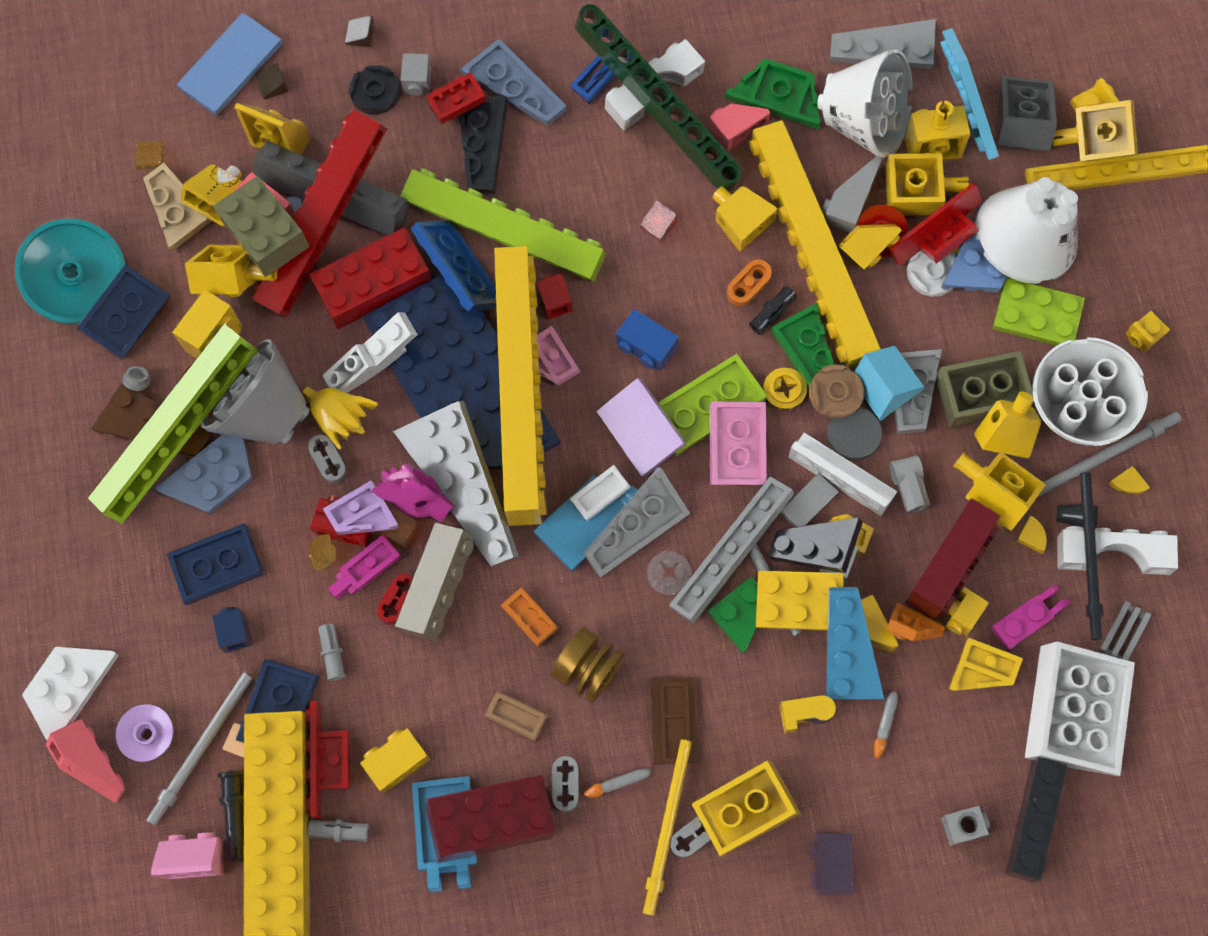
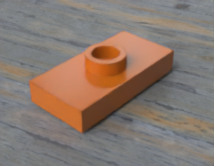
(529, 617)

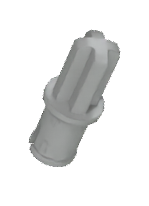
(331, 652)

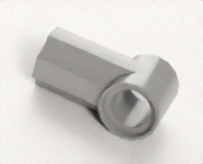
(909, 477)

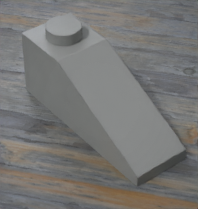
(850, 198)

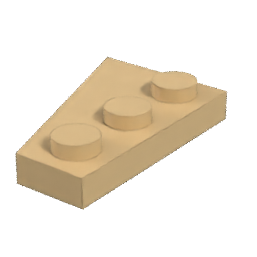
(175, 218)

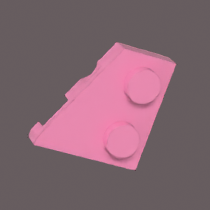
(554, 360)

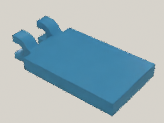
(570, 534)
(425, 849)

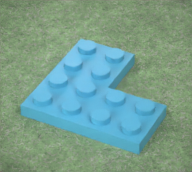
(966, 86)

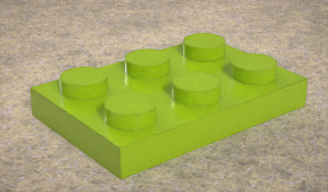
(1038, 312)

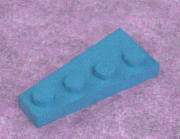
(850, 655)

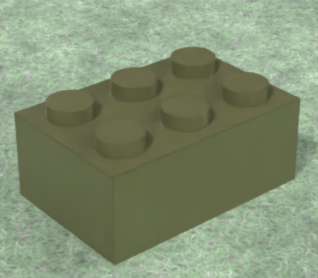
(261, 226)
(975, 386)

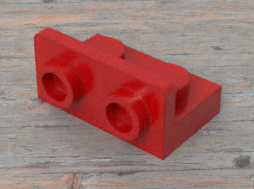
(456, 98)

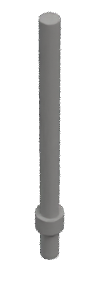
(1153, 429)
(168, 796)

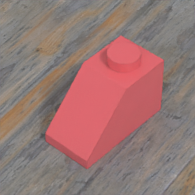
(736, 123)

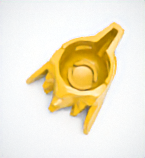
(338, 412)

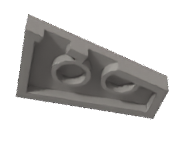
(914, 414)

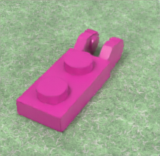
(1028, 618)

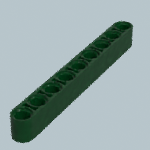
(657, 86)

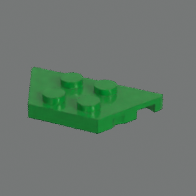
(781, 90)

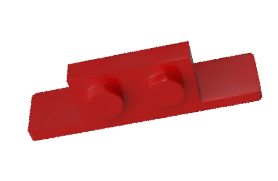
(941, 230)
(328, 760)

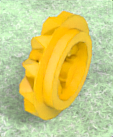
(790, 378)

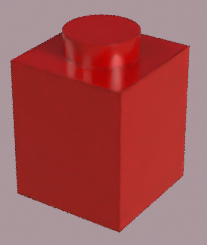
(554, 296)

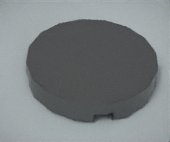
(855, 435)

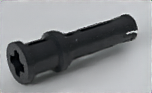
(232, 800)

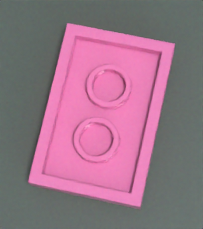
(738, 443)

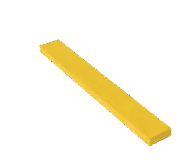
(1124, 168)

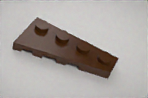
(129, 413)

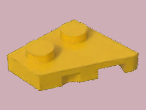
(984, 667)

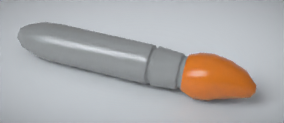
(885, 724)
(616, 783)

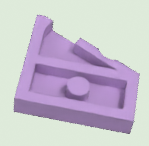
(360, 512)

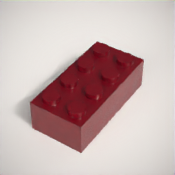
(949, 566)
(490, 818)

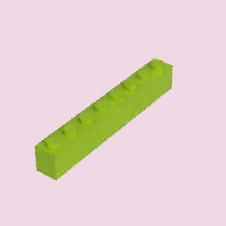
(503, 225)
(172, 424)

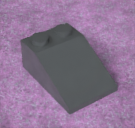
(1026, 113)

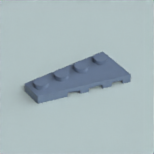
(508, 76)

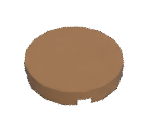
(836, 392)

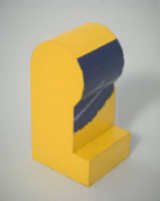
(803, 710)

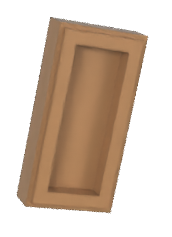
(516, 716)

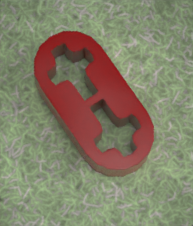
(391, 596)

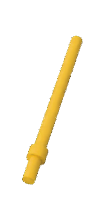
(655, 884)

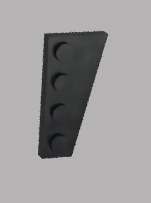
(482, 142)

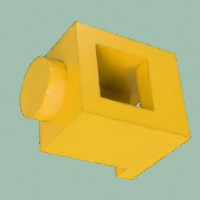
(965, 612)

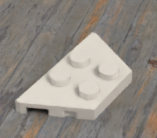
(65, 685)

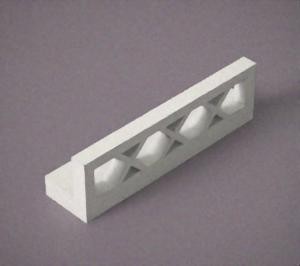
(842, 474)

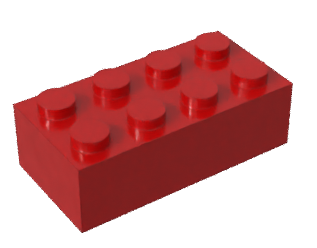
(370, 277)

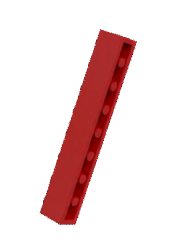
(323, 207)

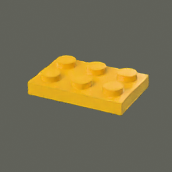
(794, 599)

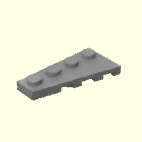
(639, 522)

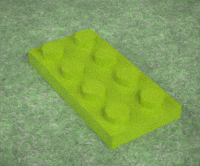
(690, 405)

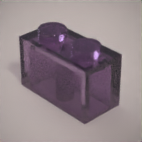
(832, 864)

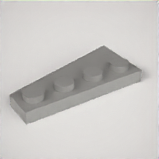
(913, 39)

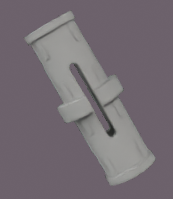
(338, 830)

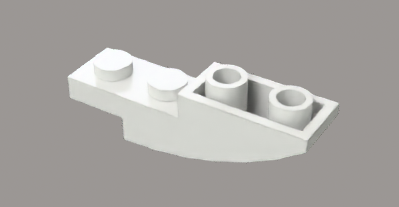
(373, 356)

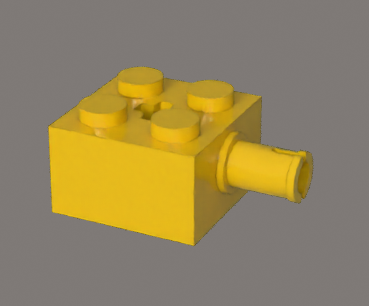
(938, 131)
(1088, 131)
(917, 183)
(223, 271)
(1001, 487)

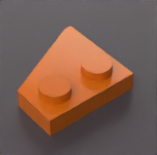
(912, 625)

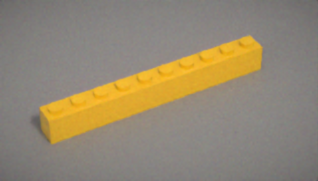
(814, 244)

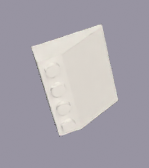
(1080, 708)

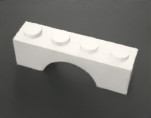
(678, 65)
(1152, 552)

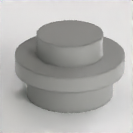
(136, 378)

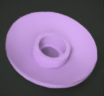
(134, 724)

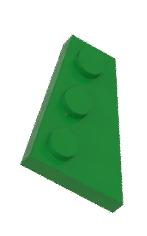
(804, 342)

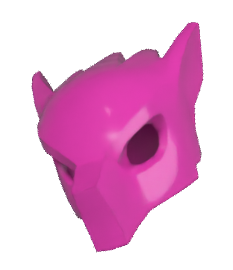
(408, 488)

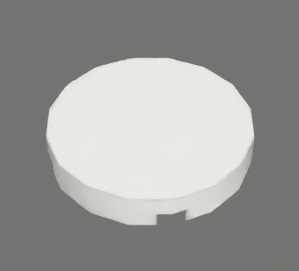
(927, 275)

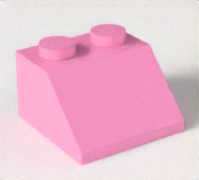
(189, 857)

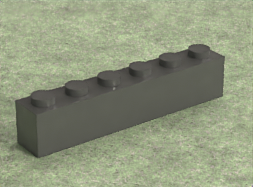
(295, 173)

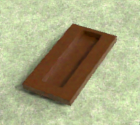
(674, 718)

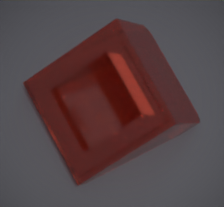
(659, 220)

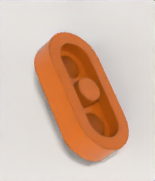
(748, 284)

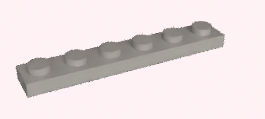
(731, 549)

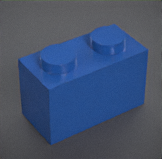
(646, 340)

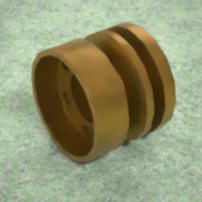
(587, 664)

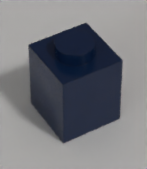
(232, 629)

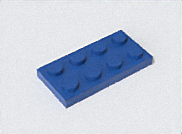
(457, 264)

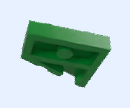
(738, 614)

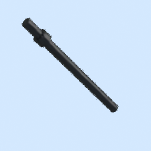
(1094, 609)

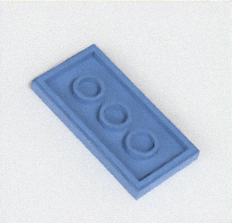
(229, 64)

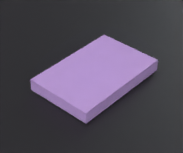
(641, 427)

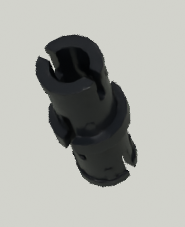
(772, 310)

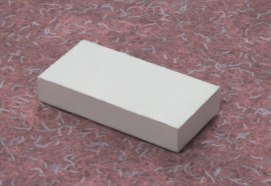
(600, 493)

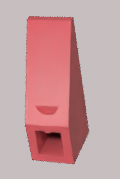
(81, 758)

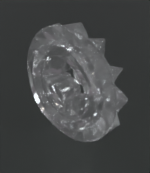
(668, 585)

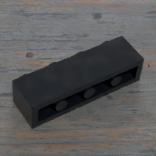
(1036, 820)

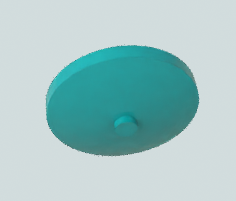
(66, 268)

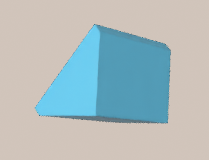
(887, 380)

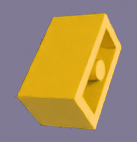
(394, 760)

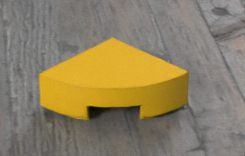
(1129, 482)
(1033, 535)

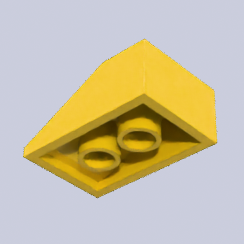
(272, 127)
(746, 808)

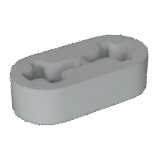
(333, 456)
(558, 784)
(686, 832)

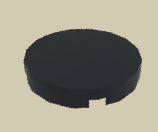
(374, 90)

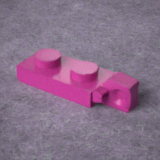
(364, 567)

